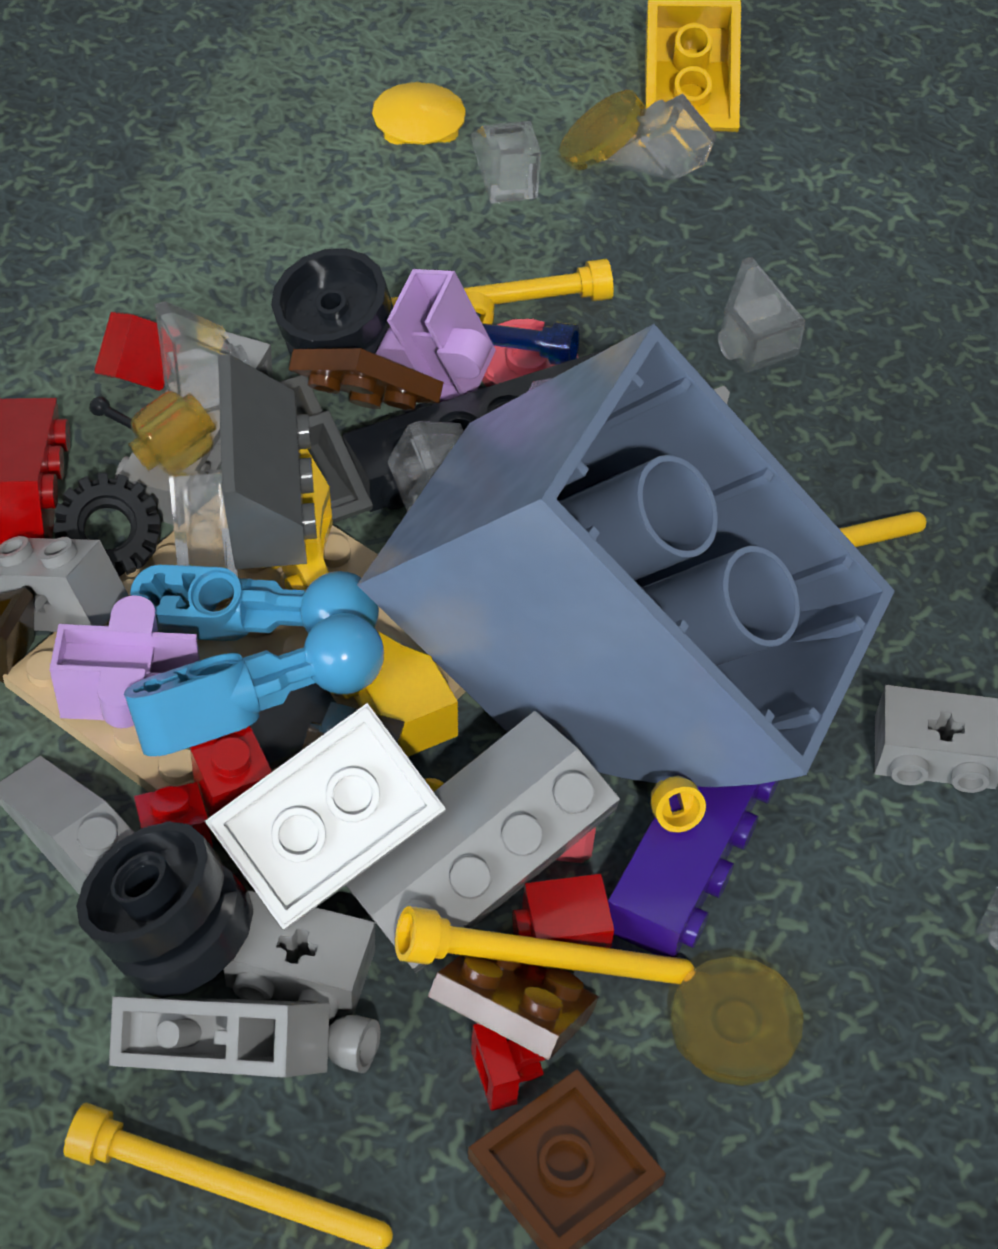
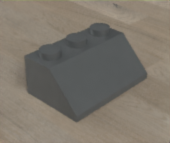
(264, 468)

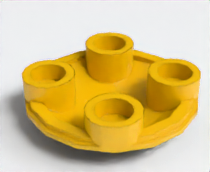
(418, 114)

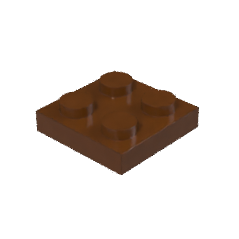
(365, 377)
(516, 1000)
(566, 1165)

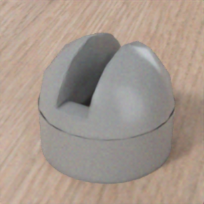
(350, 1036)

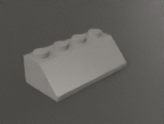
(500, 829)

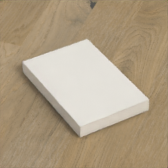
(325, 816)

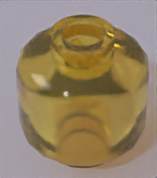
(171, 433)

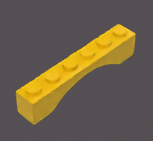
(409, 680)

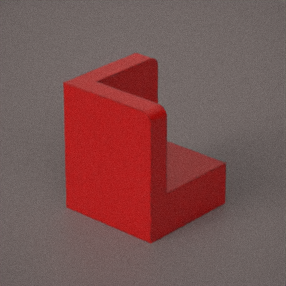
(131, 351)

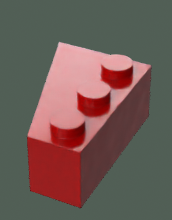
(30, 466)

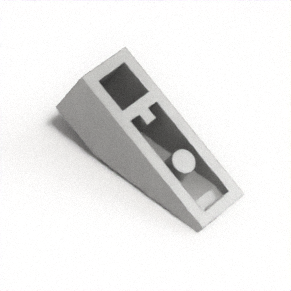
(62, 818)
(220, 1035)

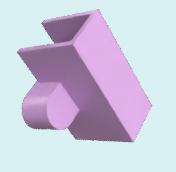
(438, 333)
(99, 663)

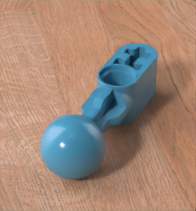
(189, 594)
(230, 691)

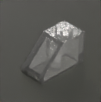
(759, 321)
(191, 353)
(420, 455)
(200, 520)

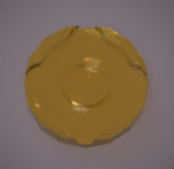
(602, 129)
(736, 1020)

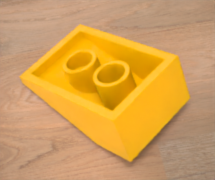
(696, 53)

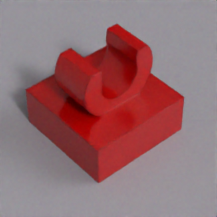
(502, 1066)

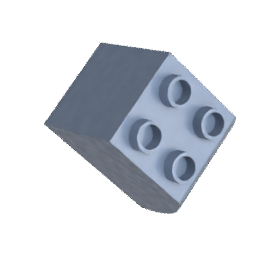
(635, 576)

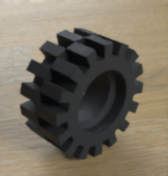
(118, 495)

